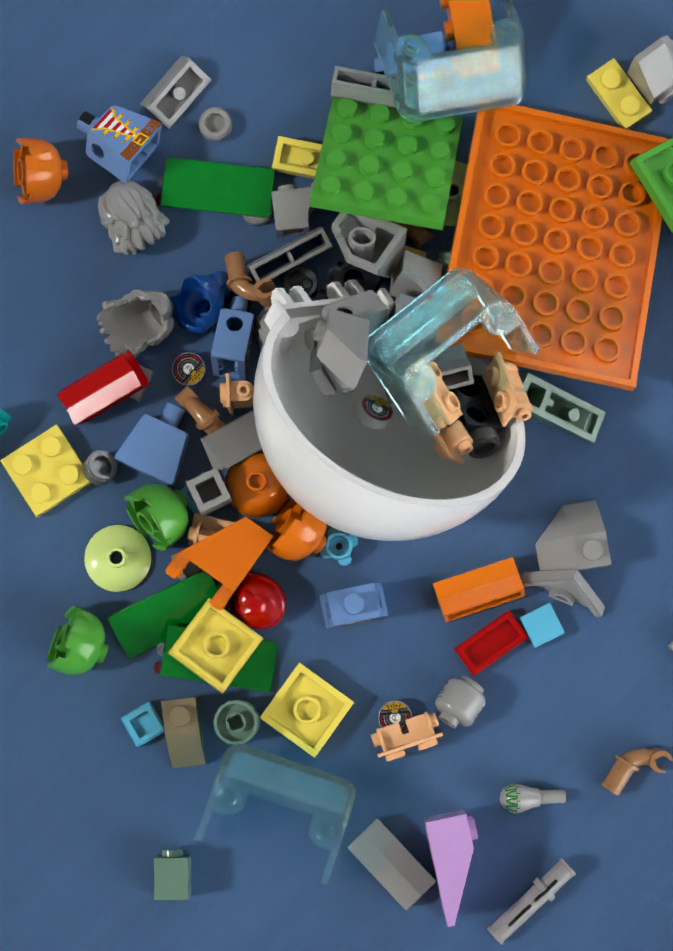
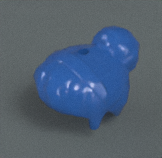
(196, 297)

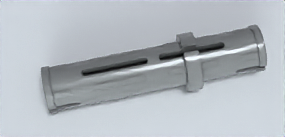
(531, 901)

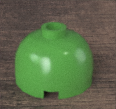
(159, 512)
(78, 643)

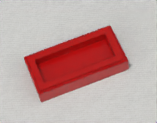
(491, 643)

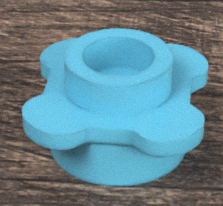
(343, 555)

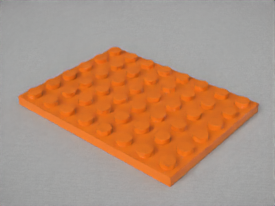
(561, 236)

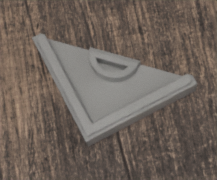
(567, 587)

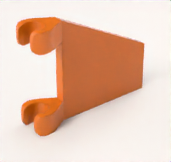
(225, 556)

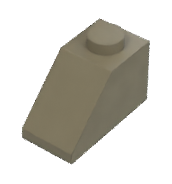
(184, 732)

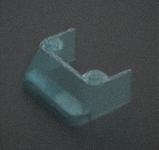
(455, 80)
(427, 327)
(287, 783)

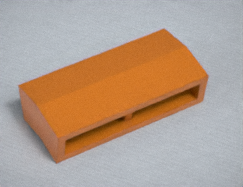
(479, 589)

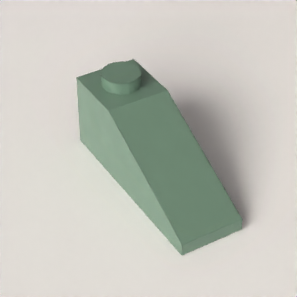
(561, 409)

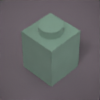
(172, 875)

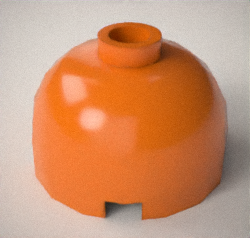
(38, 170)
(255, 487)
(296, 533)

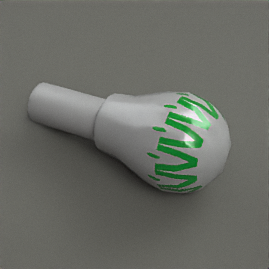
(520, 798)

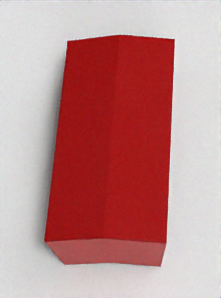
(103, 388)

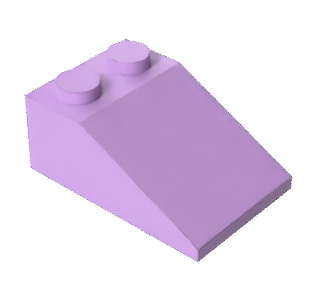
(451, 853)

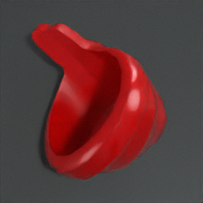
(259, 601)

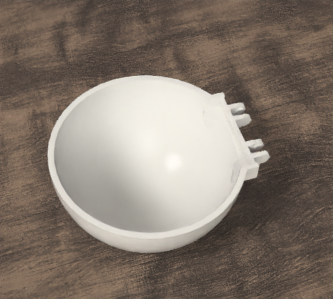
(355, 476)

